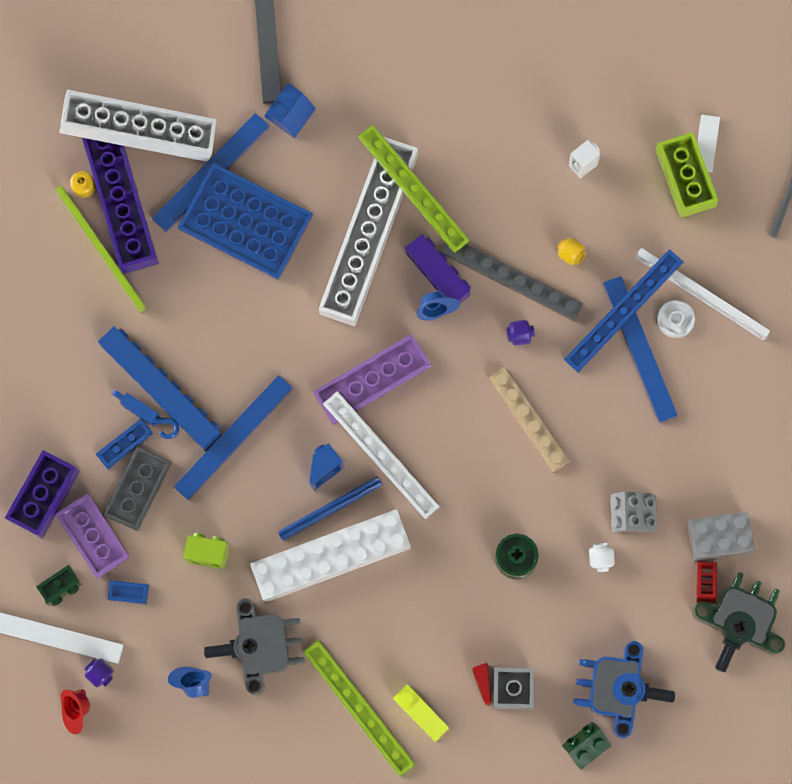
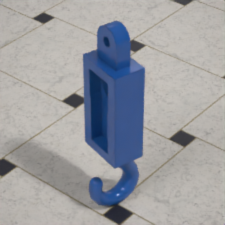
(146, 413)

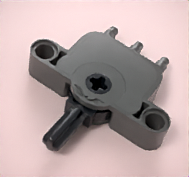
(271, 644)

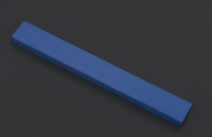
(225, 158)
(623, 310)
(642, 356)
(233, 437)

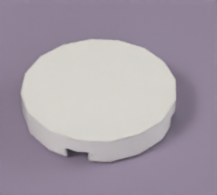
(675, 319)

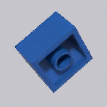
(290, 110)
(324, 465)

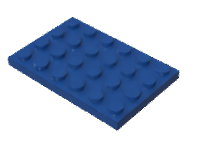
(245, 221)

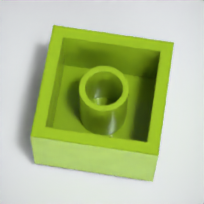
(206, 551)

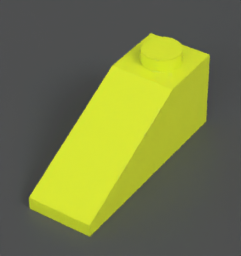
(421, 713)

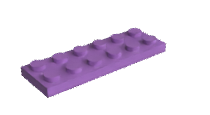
(376, 375)

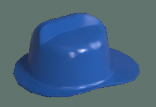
(436, 305)
(191, 680)

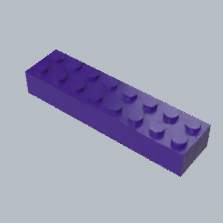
(121, 205)

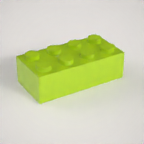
(686, 175)

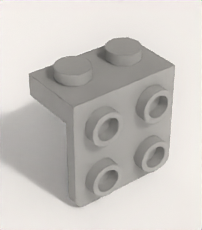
(633, 512)

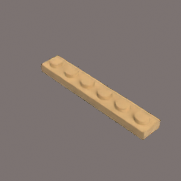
(528, 419)

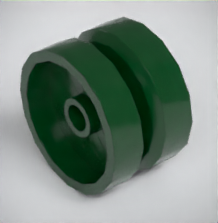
(520, 545)

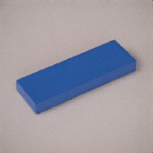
(124, 444)

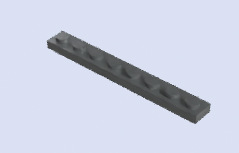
(515, 280)

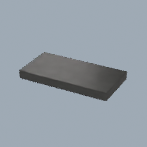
(137, 488)

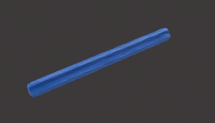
(330, 508)

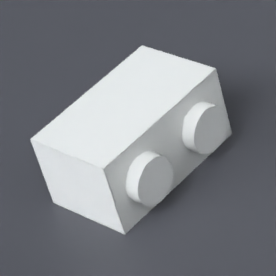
(584, 158)

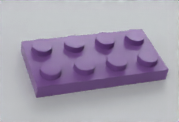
(92, 535)

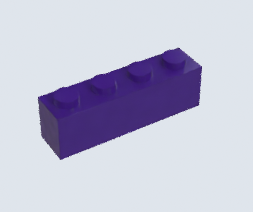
(436, 270)

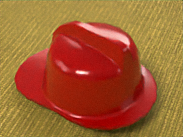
(74, 708)

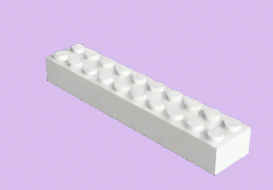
(365, 241)

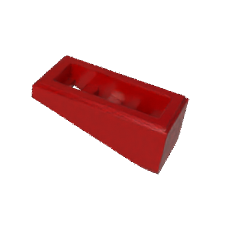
(711, 593)
(481, 676)

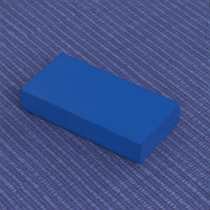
(128, 592)

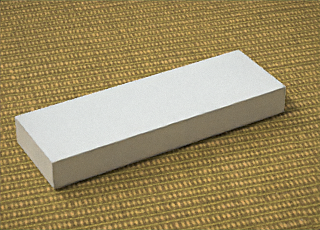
(708, 138)

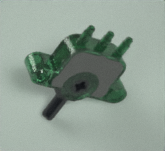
(748, 610)

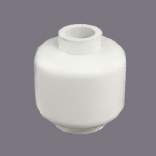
(601, 557)

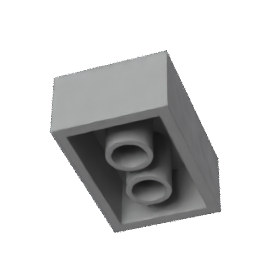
(720, 536)

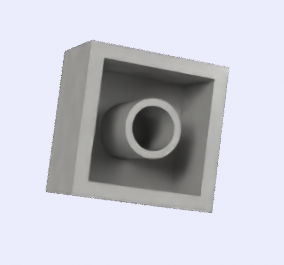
(513, 688)

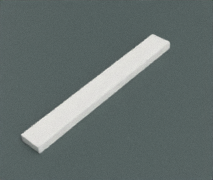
(708, 298)
(381, 455)
(60, 638)

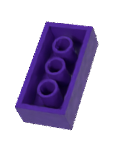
(42, 494)

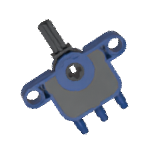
(607, 686)

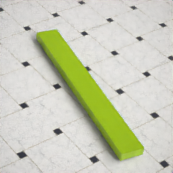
(413, 188)
(100, 248)
(359, 708)

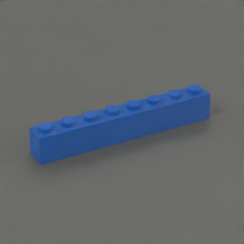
(163, 391)

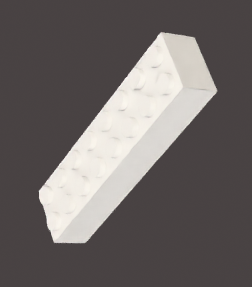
(137, 125)
(330, 556)

